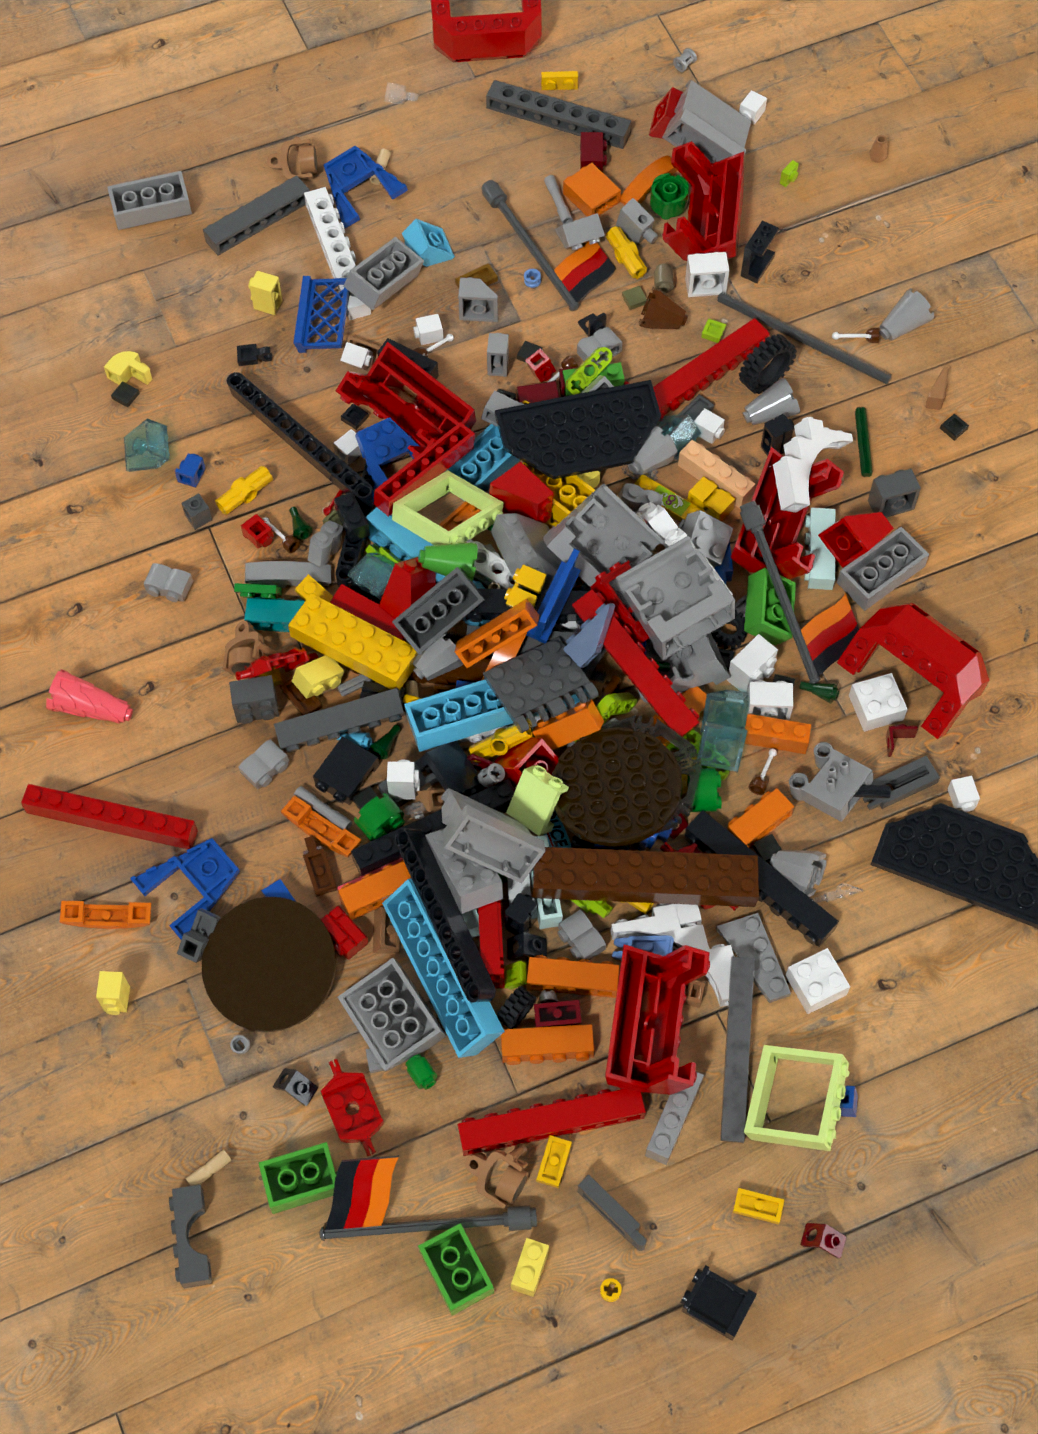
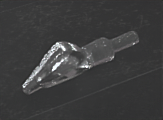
(839, 893)

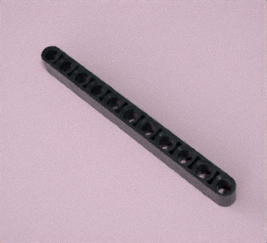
(300, 439)

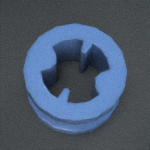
(537, 278)

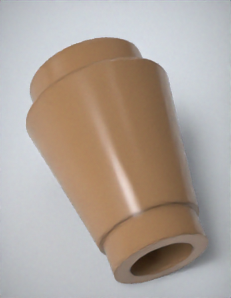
(879, 149)

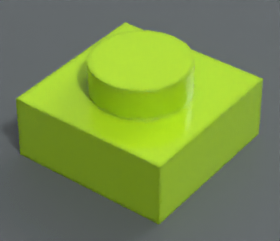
(789, 173)
(713, 330)
(515, 975)

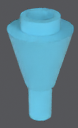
(361, 739)

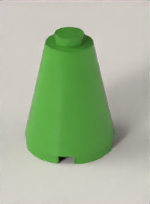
(447, 557)

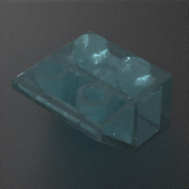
(372, 572)

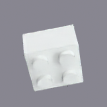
(706, 274)
(752, 663)
(770, 699)
(877, 702)
(817, 981)

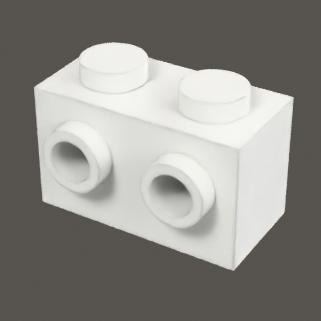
(402, 780)

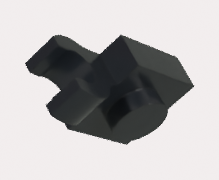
(250, 354)

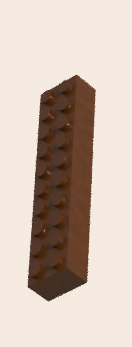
(646, 877)

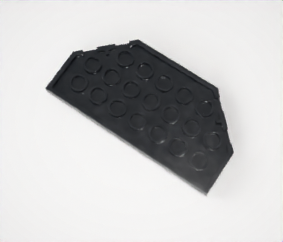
(581, 429)
(964, 859)

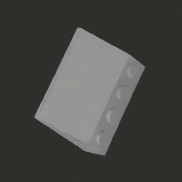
(523, 543)
(391, 1015)

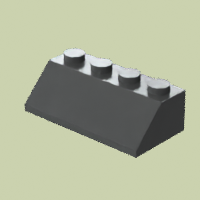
(438, 610)

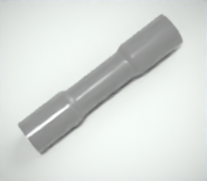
(554, 191)
(332, 815)

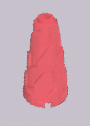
(83, 699)

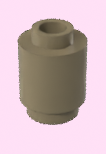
(664, 278)

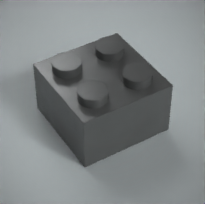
(894, 493)
(254, 699)

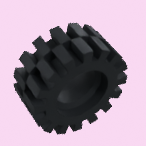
(731, 639)
(516, 1007)

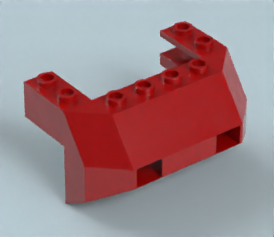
(486, 35)
(713, 205)
(423, 417)
(783, 526)
(929, 651)
(650, 1019)

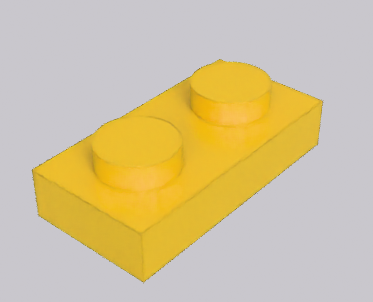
(559, 80)
(310, 586)
(554, 1161)
(758, 1206)

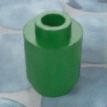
(421, 1072)

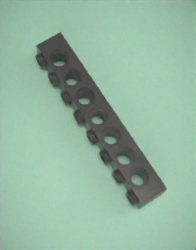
(556, 113)

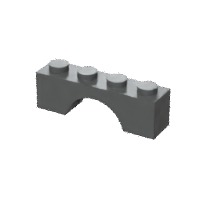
(188, 1206)

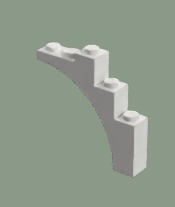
(794, 468)
(660, 521)
(666, 922)

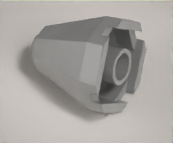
(655, 453)
(437, 659)
(800, 868)

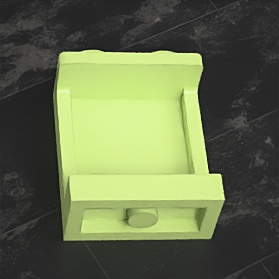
(536, 799)

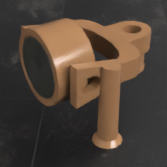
(307, 158)
(238, 657)
(512, 1180)

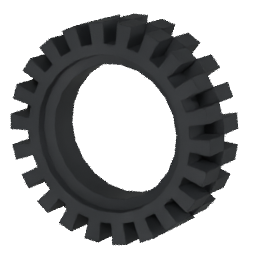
(782, 355)

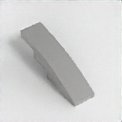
(285, 573)

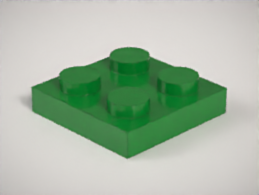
(251, 590)

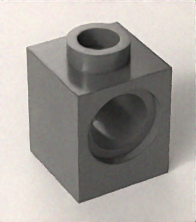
(196, 511)

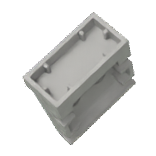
(708, 123)
(604, 534)
(676, 597)
(693, 665)
(489, 837)

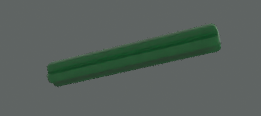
(863, 442)

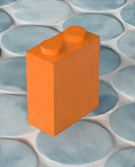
(591, 191)

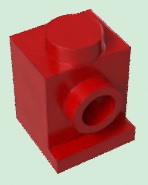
(542, 371)
(257, 531)

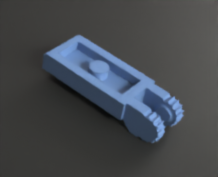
(659, 945)

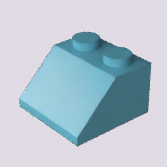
(428, 242)

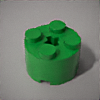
(669, 195)
(707, 796)
(379, 817)

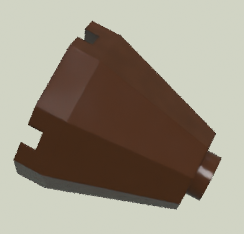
(662, 312)

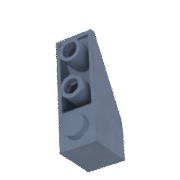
(590, 639)

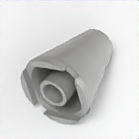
(906, 315)
(772, 403)

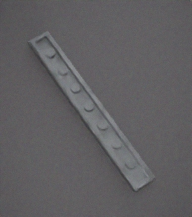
(737, 1050)

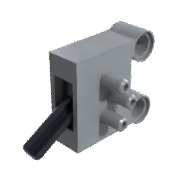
(837, 784)

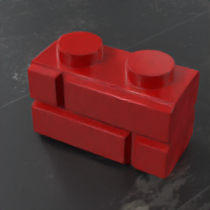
(345, 934)

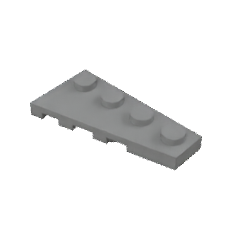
(750, 940)

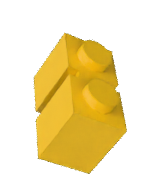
(707, 494)
(529, 579)

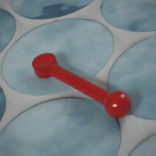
(327, 510)

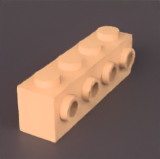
(701, 462)

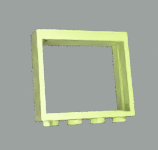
(406, 510)
(762, 1090)

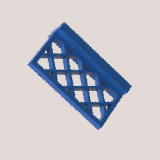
(305, 314)
(555, 598)

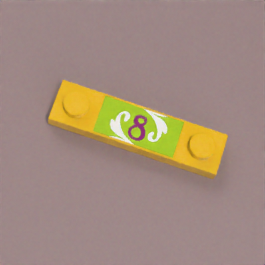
(671, 502)

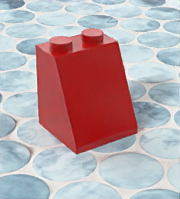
(664, 113)
(523, 493)
(855, 535)
(406, 585)
(525, 755)

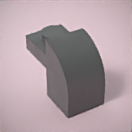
(196, 939)

